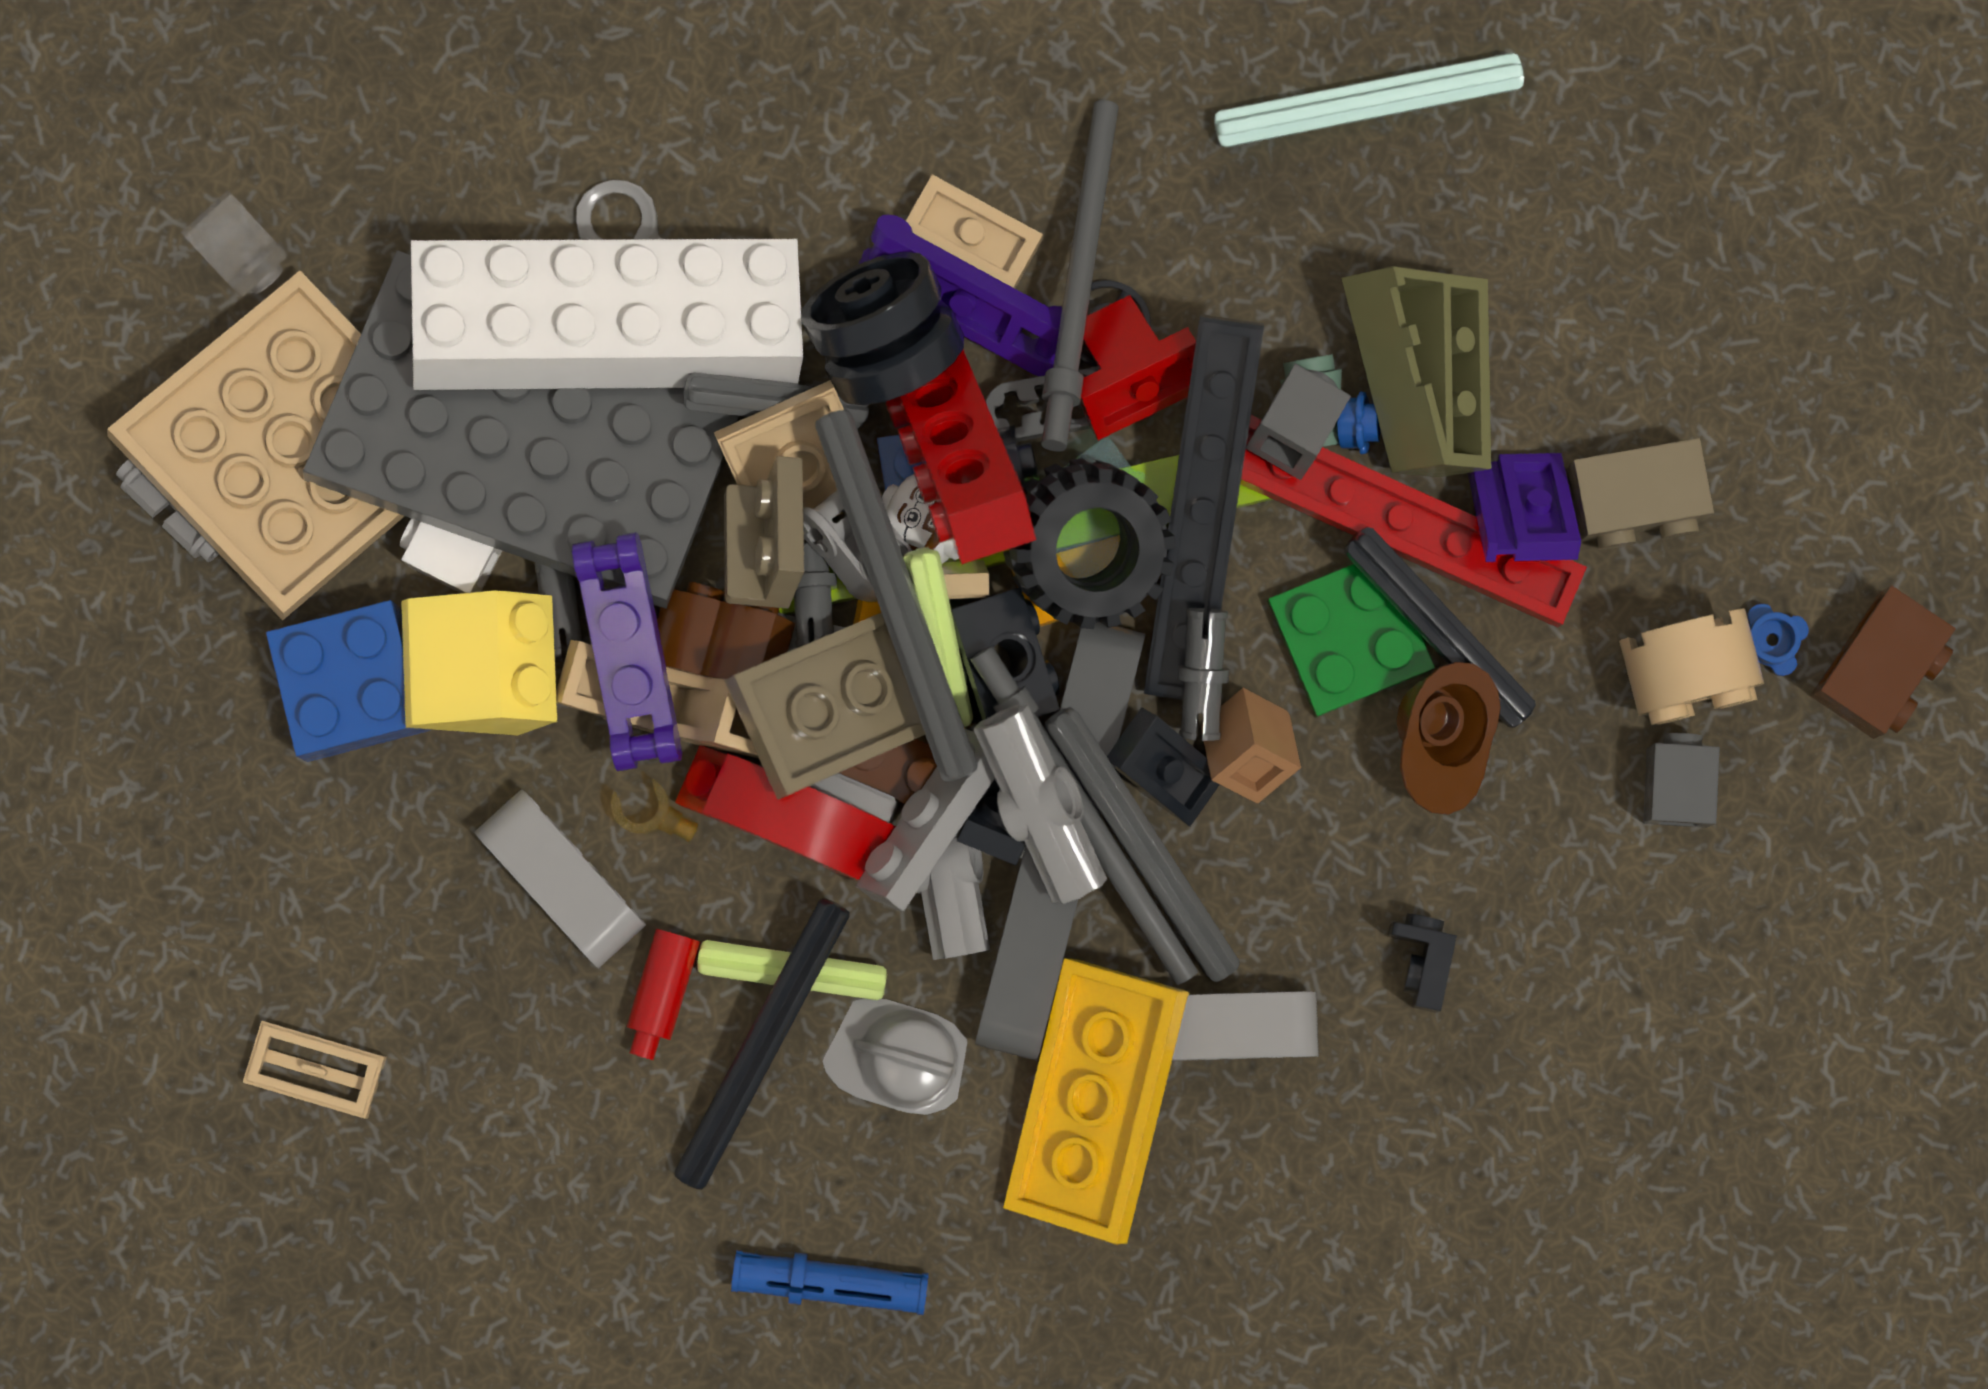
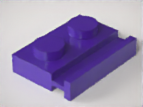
(1526, 508)

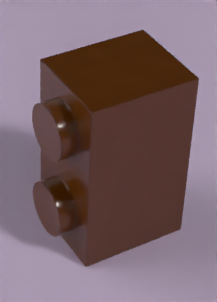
(1885, 663)

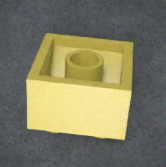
(479, 662)

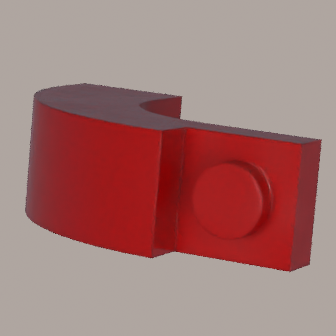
(802, 822)

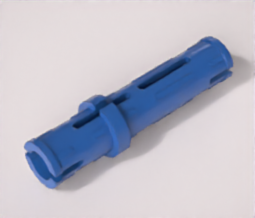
(829, 1282)

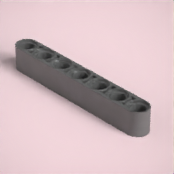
(1035, 926)

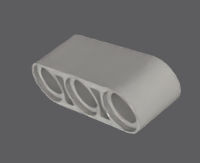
(559, 878)
(1248, 1026)

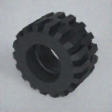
(1134, 567)

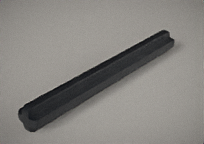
(762, 1043)

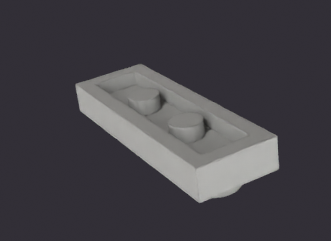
(923, 833)

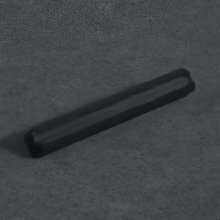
(1434, 619)

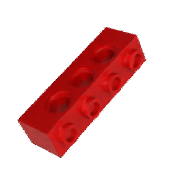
(962, 464)

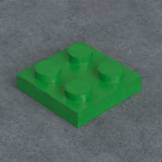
(1347, 639)

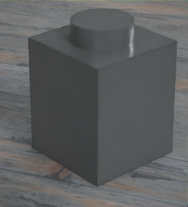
(1298, 421)
(1681, 782)

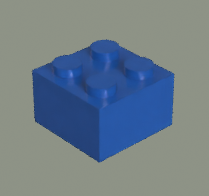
(342, 680)

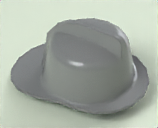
(897, 1056)

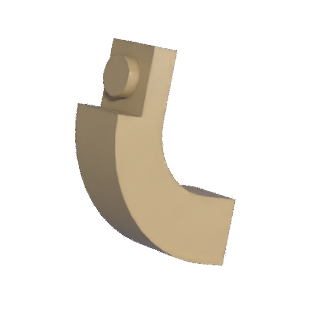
(700, 703)

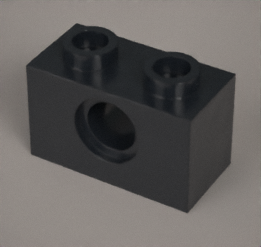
(1012, 624)

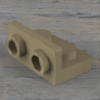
(765, 537)

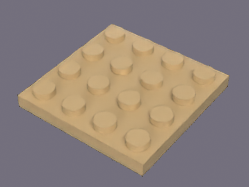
(234, 440)

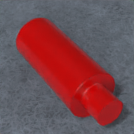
(661, 991)

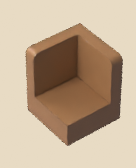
(1254, 748)

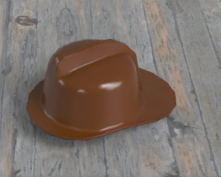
(1447, 736)

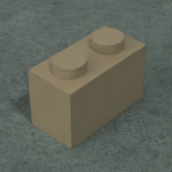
(1640, 492)

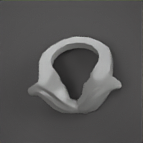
(649, 222)

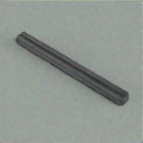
(896, 595)

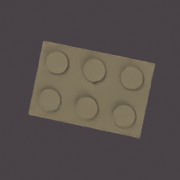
(826, 706)

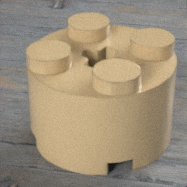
(1691, 665)

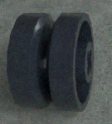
(883, 328)

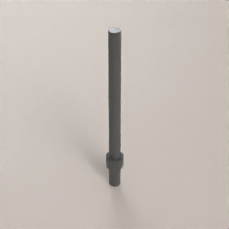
(1063, 382)
(1106, 848)

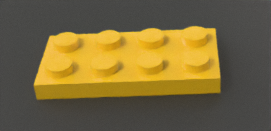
(1095, 1100)

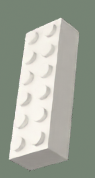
(603, 312)

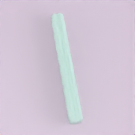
(1369, 100)

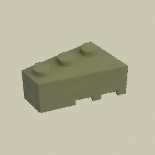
(1426, 366)

